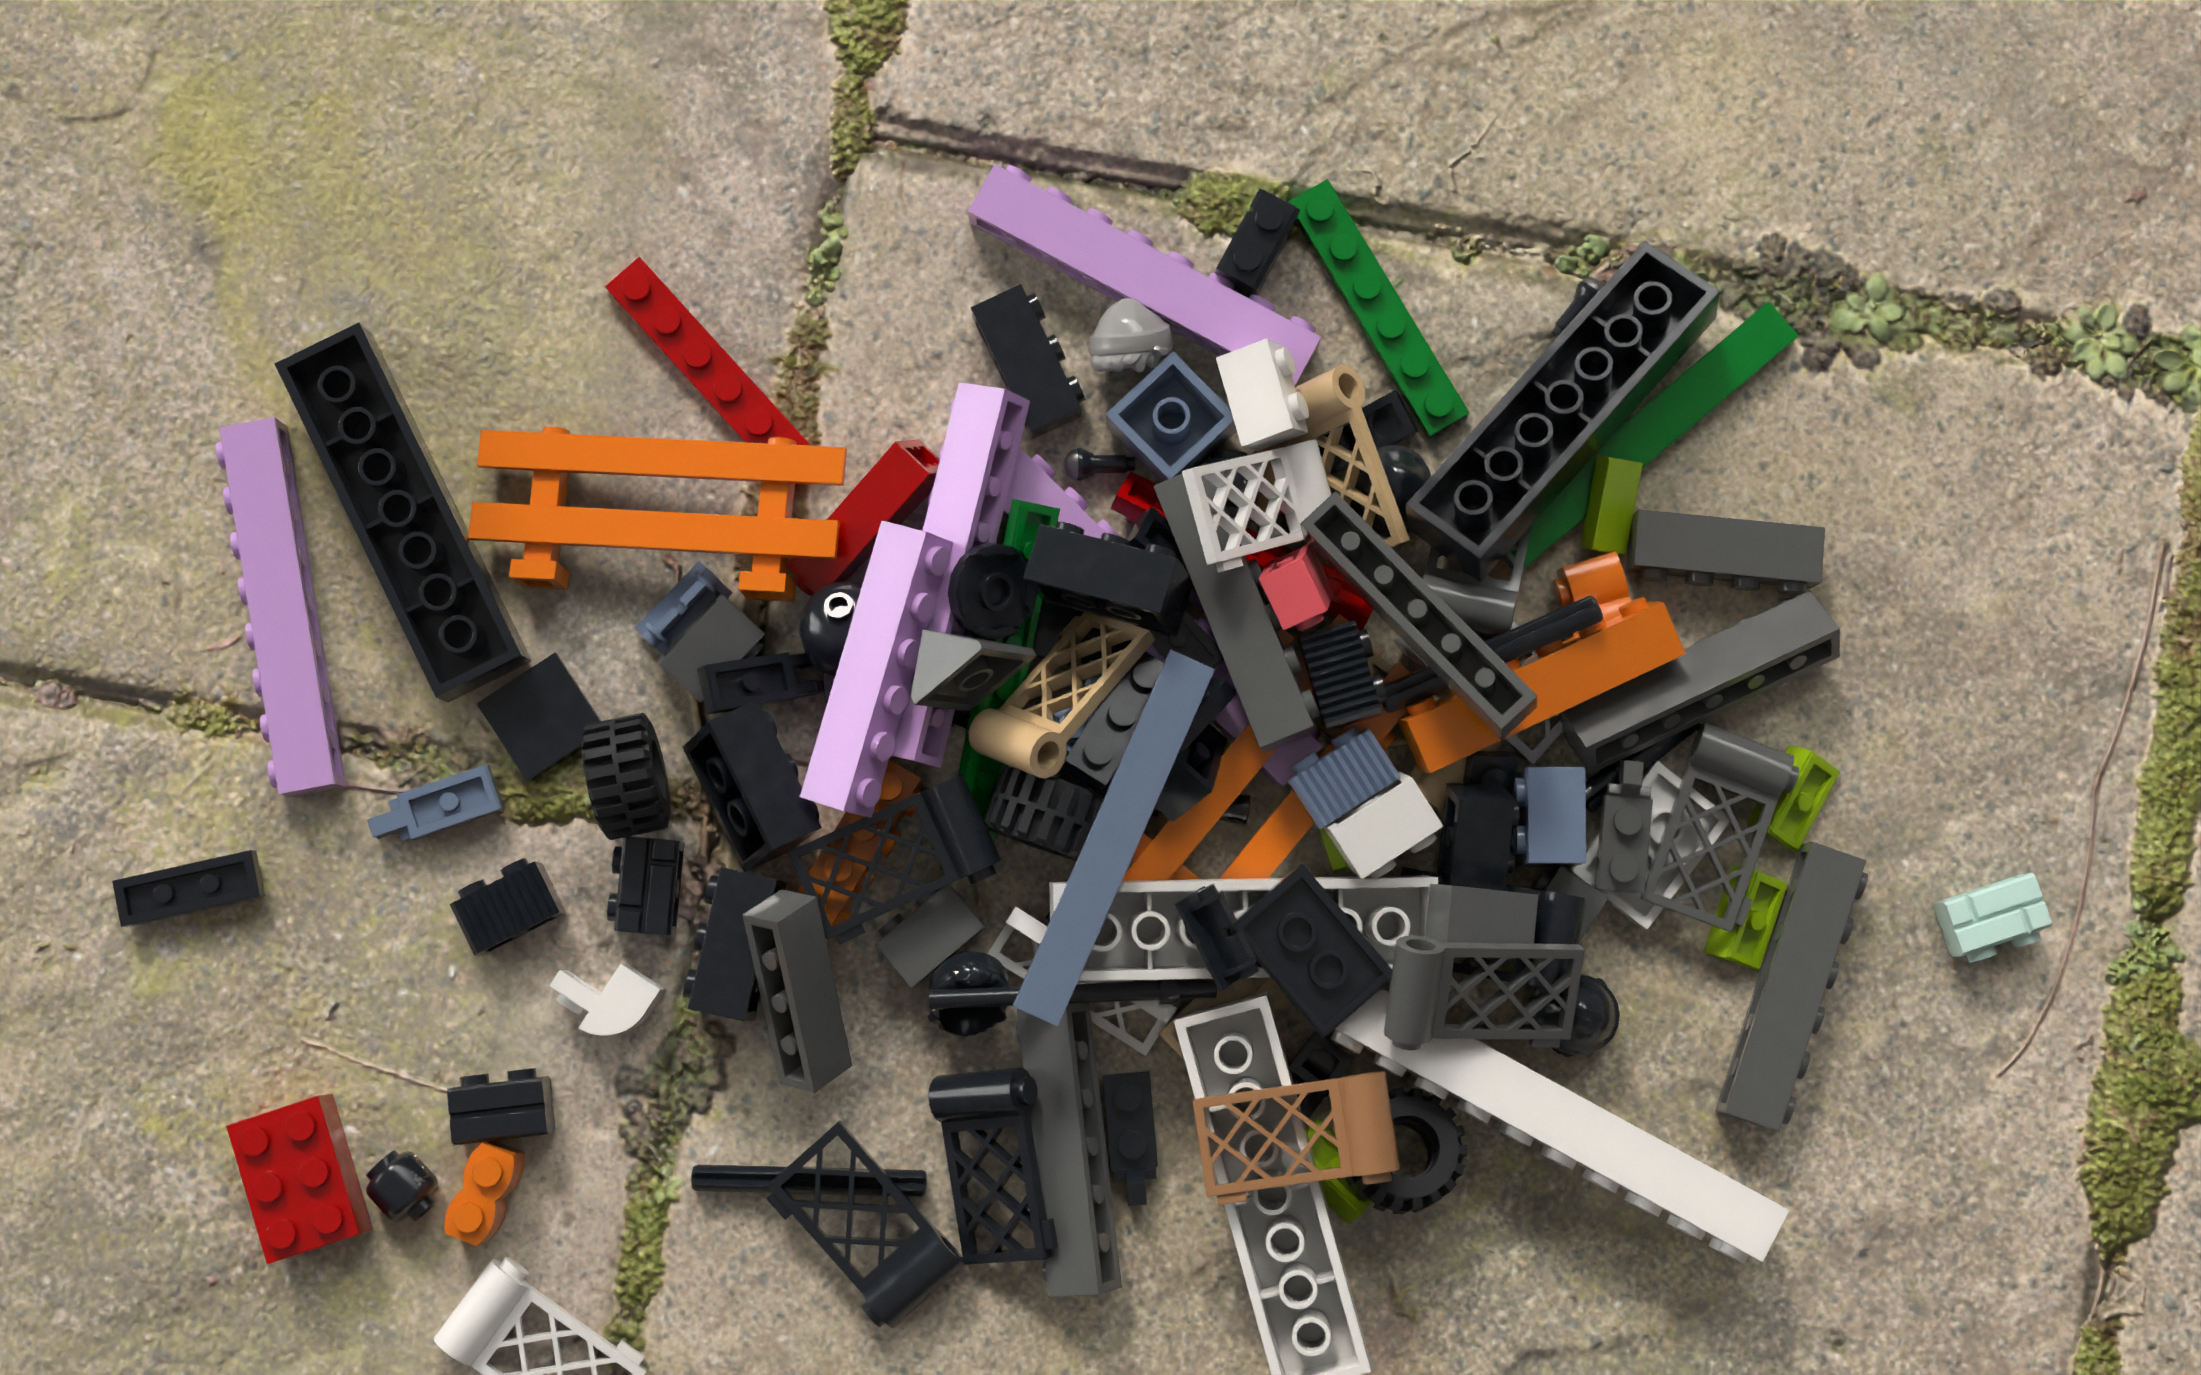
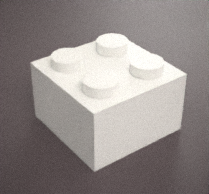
(1384, 828)

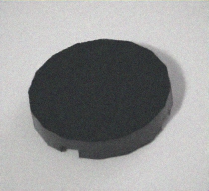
(990, 591)

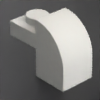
(618, 1008)

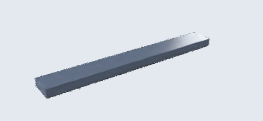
(1113, 838)

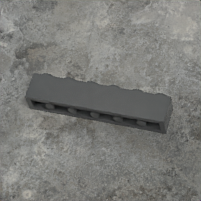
(1419, 616)
(1243, 628)
(1703, 682)
(1792, 985)
(1071, 1152)

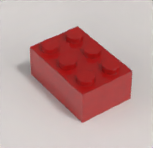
(299, 1177)

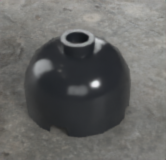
(827, 623)

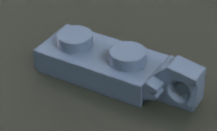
(439, 805)

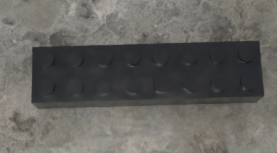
(1562, 410)
(403, 513)

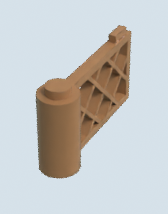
(1361, 1128)

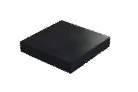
(539, 716)

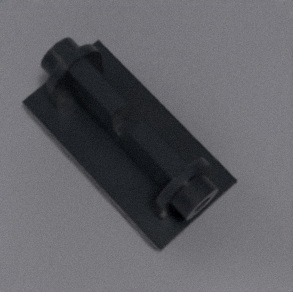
(1207, 918)

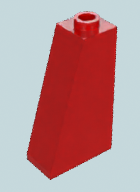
(886, 494)

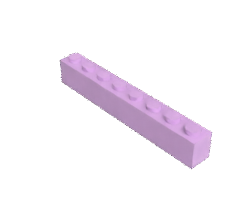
(1129, 267)
(968, 511)
(281, 608)

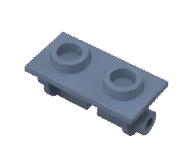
(681, 607)

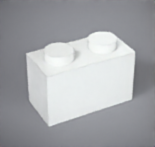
(1263, 394)

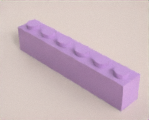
(876, 669)

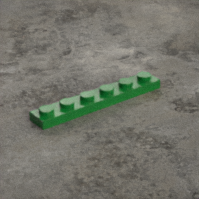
(1378, 310)

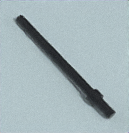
(1165, 991)

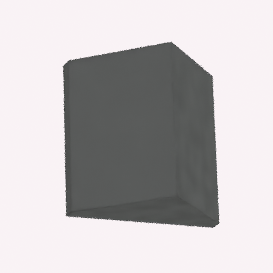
(962, 669)

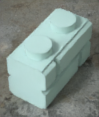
(1993, 916)

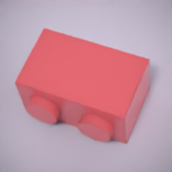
(1297, 588)

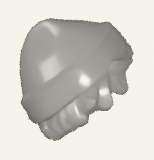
(1129, 338)

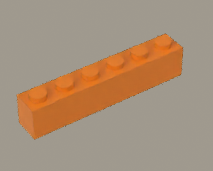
(1559, 676)

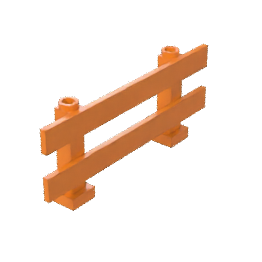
(549, 524)
(1164, 854)

